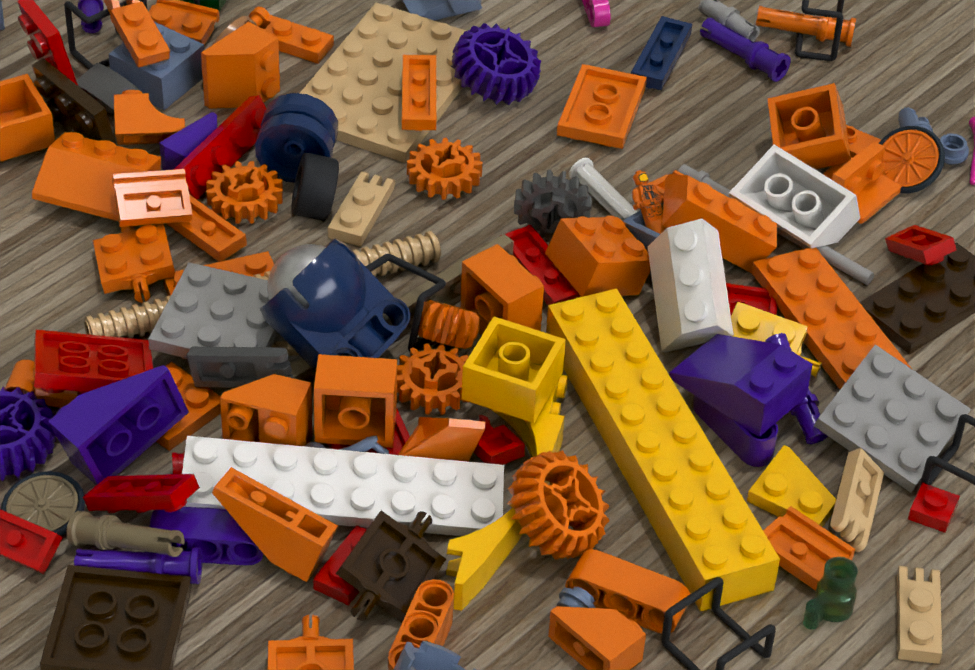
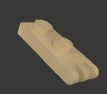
(360, 209)
(857, 499)
(919, 616)

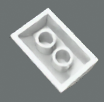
(798, 199)
(689, 285)

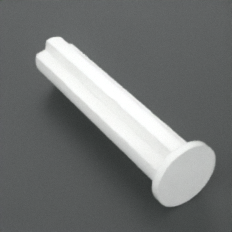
(601, 189)

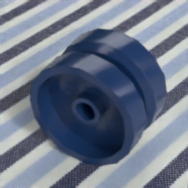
(293, 127)

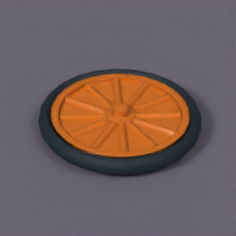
(912, 157)

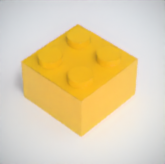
(513, 369)

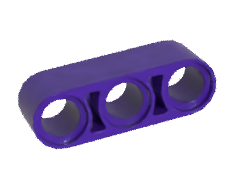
(746, 445)
(212, 531)

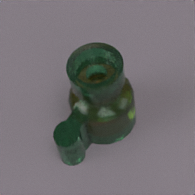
(834, 594)

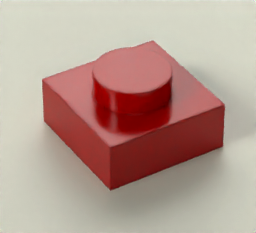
(933, 507)

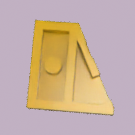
(791, 483)

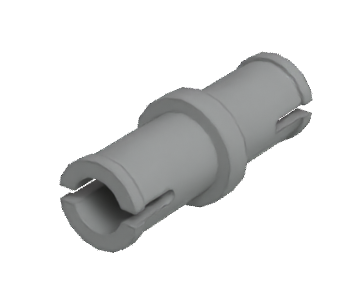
(729, 17)

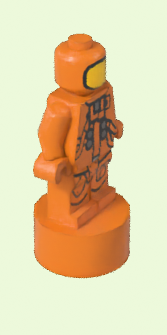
(649, 201)

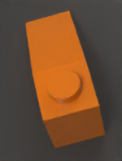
(278, 526)

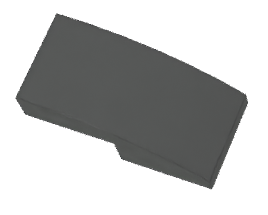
(103, 84)

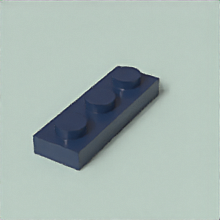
(662, 51)

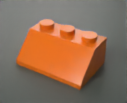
(81, 170)
(742, 232)

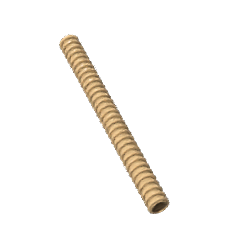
(143, 319)

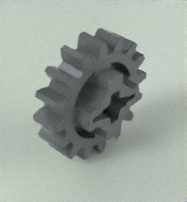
(549, 200)

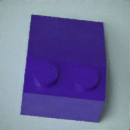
(746, 379)
(118, 422)

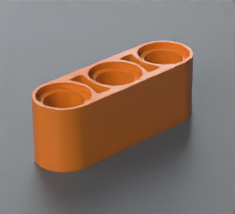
(628, 588)
(426, 619)

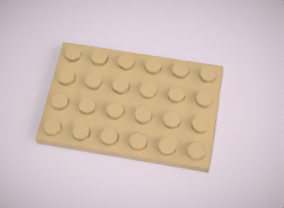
(366, 78)

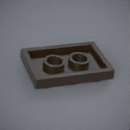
(71, 104)

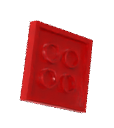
(86, 360)

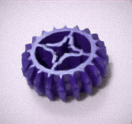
(496, 64)
(18, 447)

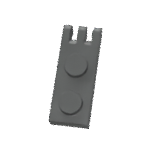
(236, 365)

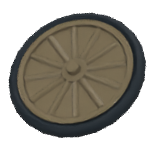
(45, 500)

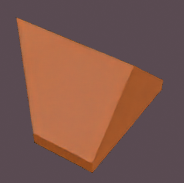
(444, 439)

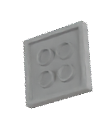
(213, 311)
(892, 417)

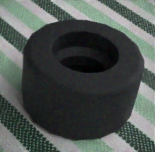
(315, 186)

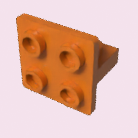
(865, 179)

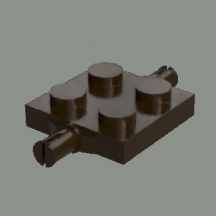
(390, 565)

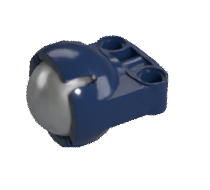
(331, 304)

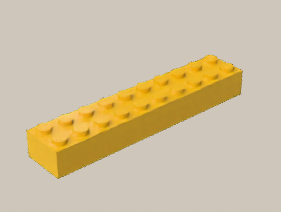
(662, 450)

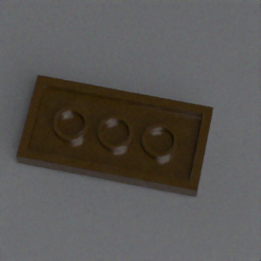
(925, 300)

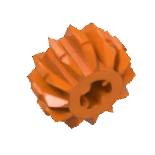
(448, 324)

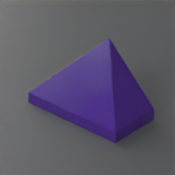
(181, 144)

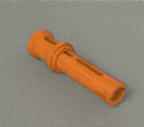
(821, 26)

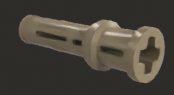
(111, 533)

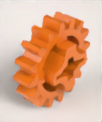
(444, 168)
(247, 192)
(431, 378)

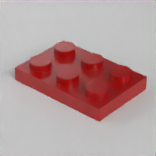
(45, 38)

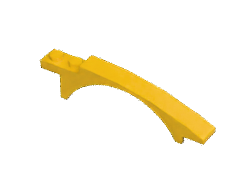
(488, 547)

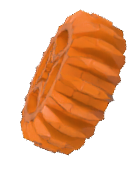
(550, 508)

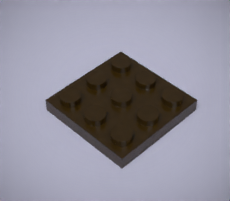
(116, 620)

